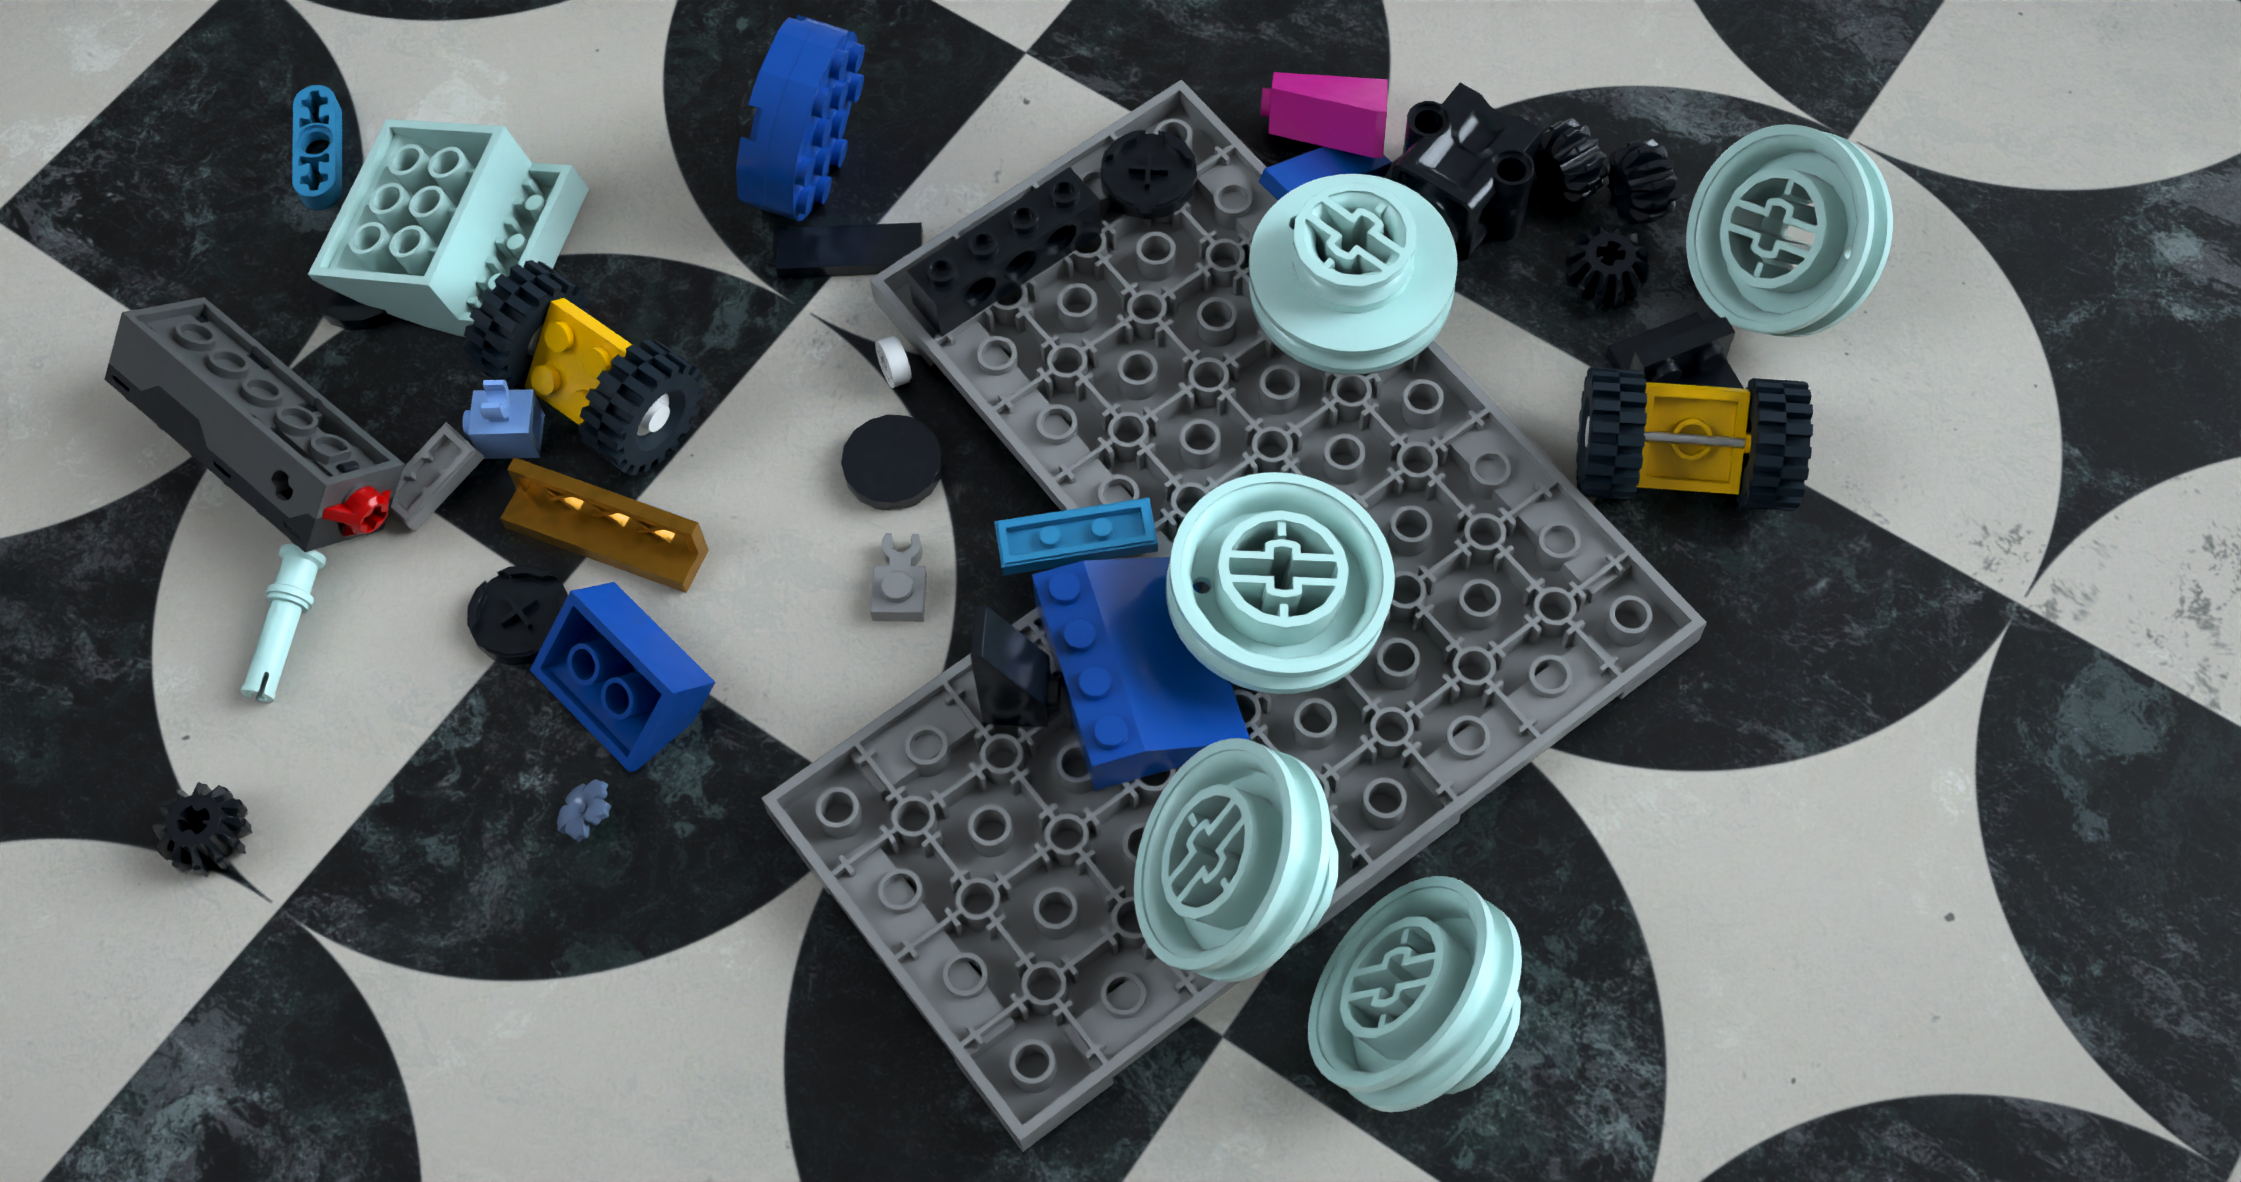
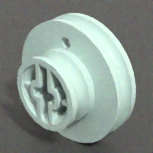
(1742, 222)
(1352, 273)
(1291, 580)
(1234, 861)
(1418, 996)

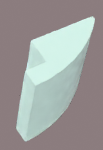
(442, 219)

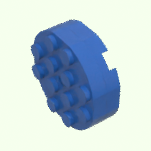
(799, 117)

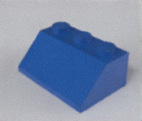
(620, 674)

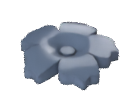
(584, 808)

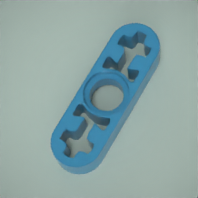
(327, 162)

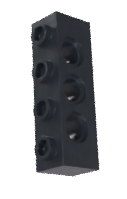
(1005, 251)

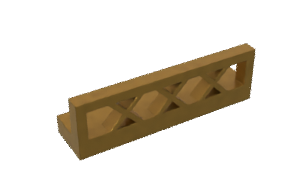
(604, 526)

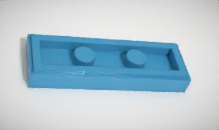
(1076, 536)

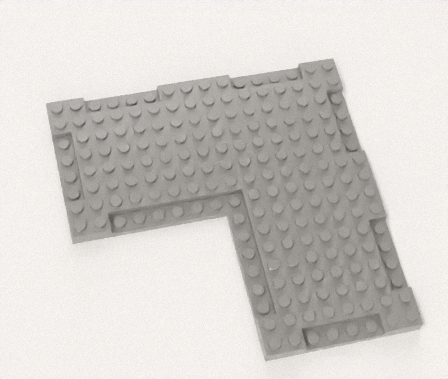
(1144, 375)

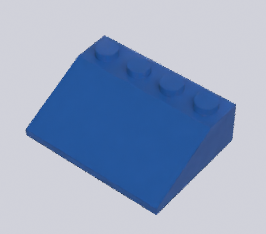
(1126, 673)

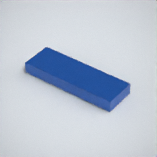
(1318, 164)

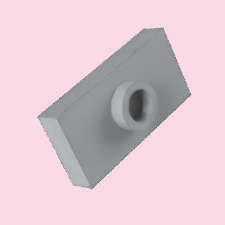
(433, 475)

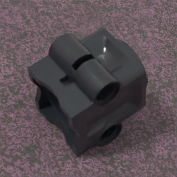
(1470, 166)

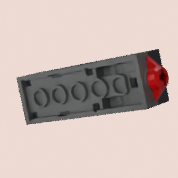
(253, 422)

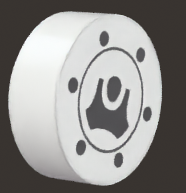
(893, 361)

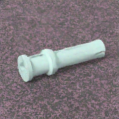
(287, 601)

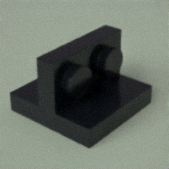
(1680, 353)

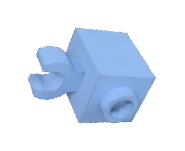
(504, 422)

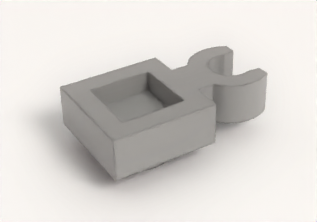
(901, 586)

